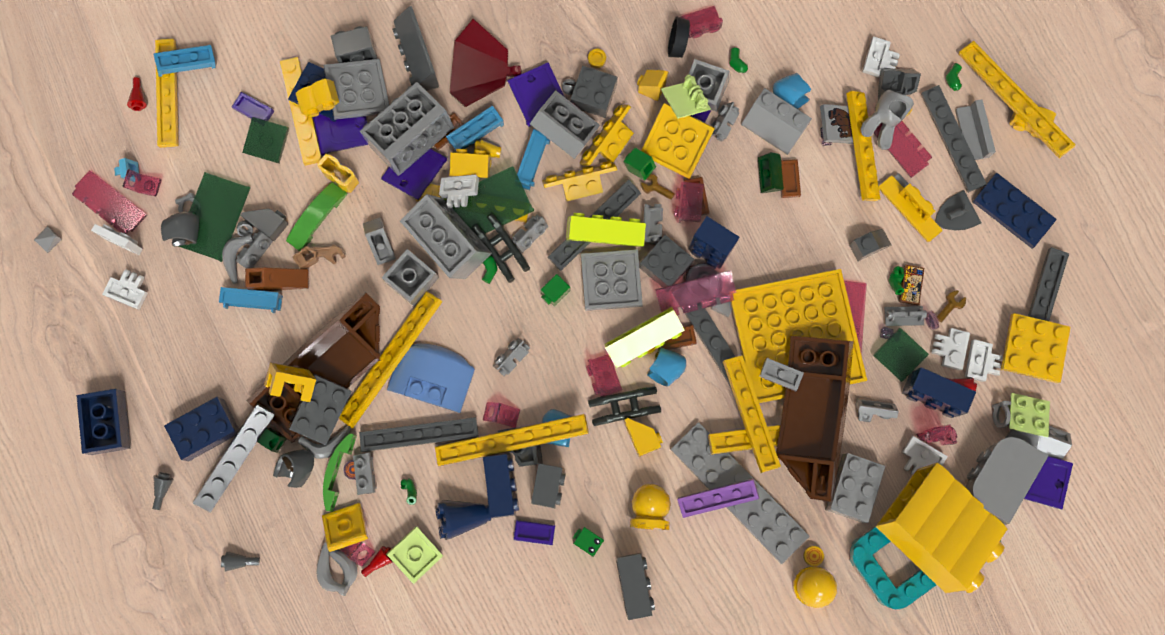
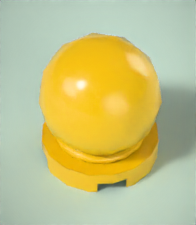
(650, 506)
(815, 587)

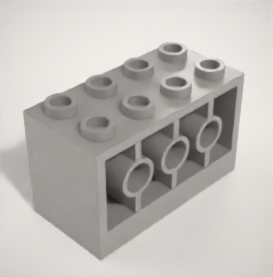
(407, 128)
(445, 237)

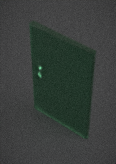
(501, 196)
(218, 214)

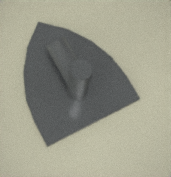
(957, 213)

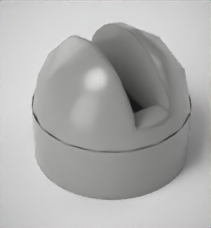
(568, 89)
(242, 231)

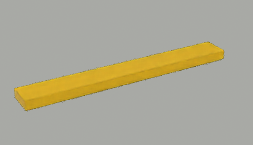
(1017, 99)
(389, 359)
(512, 440)

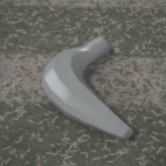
(229, 254)
(324, 451)
(348, 566)
(324, 575)

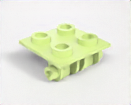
(686, 98)
(1029, 415)

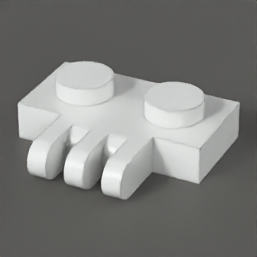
(879, 57)
(458, 189)
(126, 289)
(952, 348)
(982, 361)
(921, 455)

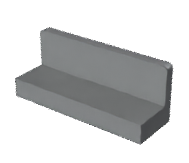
(976, 129)
(1055, 445)

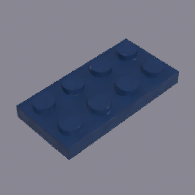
(1014, 210)

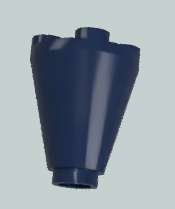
(460, 517)

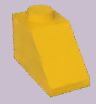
(652, 82)
(643, 437)

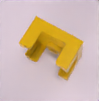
(302, 378)

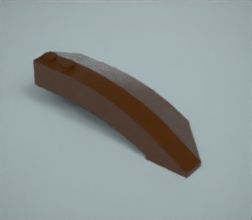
(336, 352)
(816, 413)

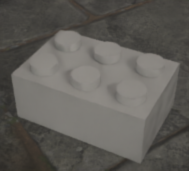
(564, 124)
(855, 488)

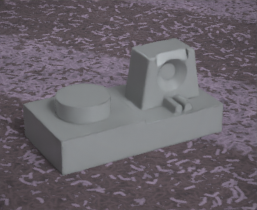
(781, 374)
(868, 408)

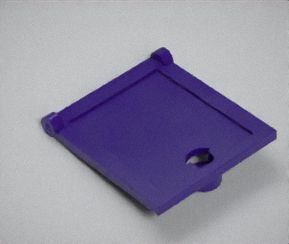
(534, 89)
(339, 134)
(418, 175)
(1051, 483)

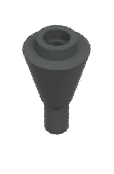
(161, 485)
(234, 561)

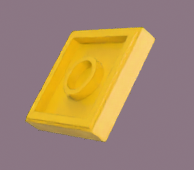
(344, 527)

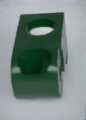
(271, 439)

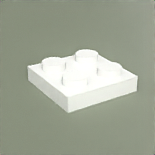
(117, 238)

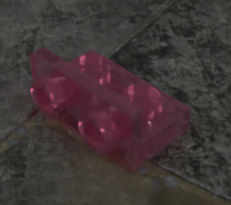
(703, 22)
(690, 202)
(604, 376)
(942, 433)

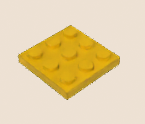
(677, 142)
(1035, 348)

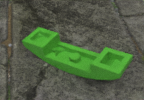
(315, 215)
(330, 497)

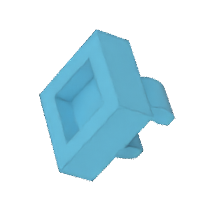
(124, 165)

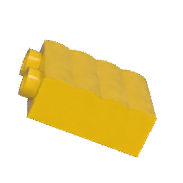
(943, 529)

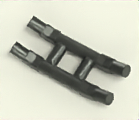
(500, 259)
(632, 396)

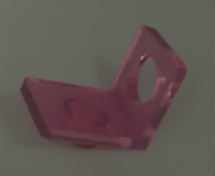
(143, 183)
(502, 414)
(353, 550)

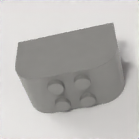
(1005, 476)

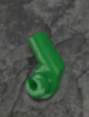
(736, 63)
(952, 77)
(491, 268)
(895, 280)
(411, 490)

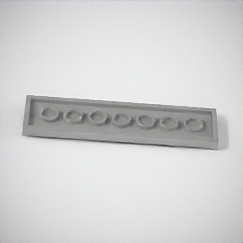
(761, 517)

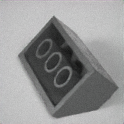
(415, 50)

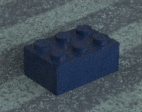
(713, 243)
(938, 393)
(103, 422)
(202, 429)
(500, 486)

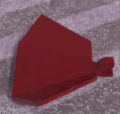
(478, 65)

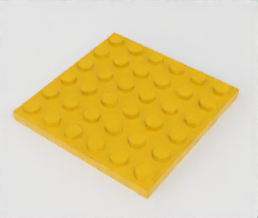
(792, 307)

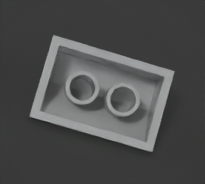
(776, 121)

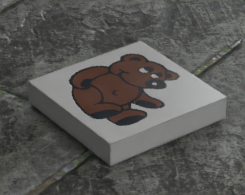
(836, 124)

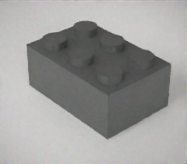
(320, 415)
(635, 586)

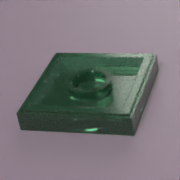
(265, 140)
(900, 354)

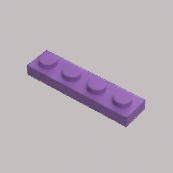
(718, 498)

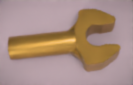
(656, 187)
(951, 305)

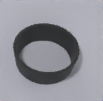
(678, 37)

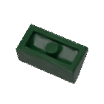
(770, 173)

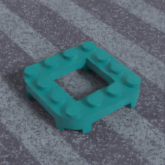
(887, 594)

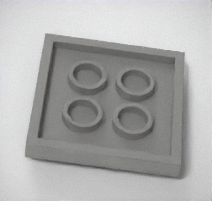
(358, 88)
(611, 280)

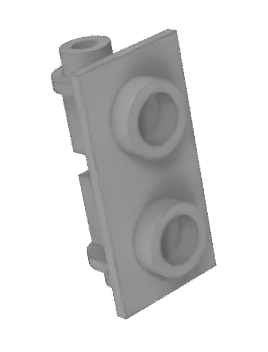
(729, 114)
(652, 216)
(536, 227)
(249, 256)
(904, 316)
(505, 360)
(363, 473)

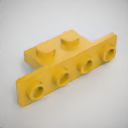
(611, 139)
(582, 182)
(912, 207)

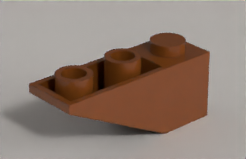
(276, 279)

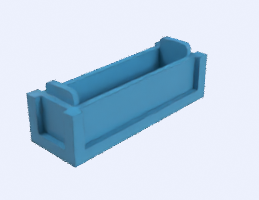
(184, 60)
(475, 129)
(532, 159)
(250, 299)

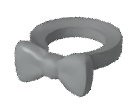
(180, 201)
(1003, 404)

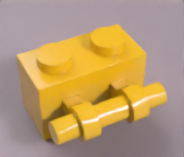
(470, 163)

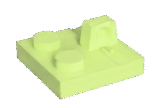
(414, 554)

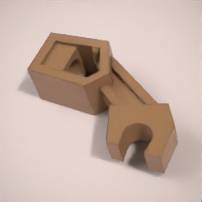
(318, 252)

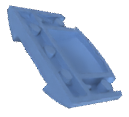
(433, 376)

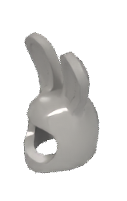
(890, 111)

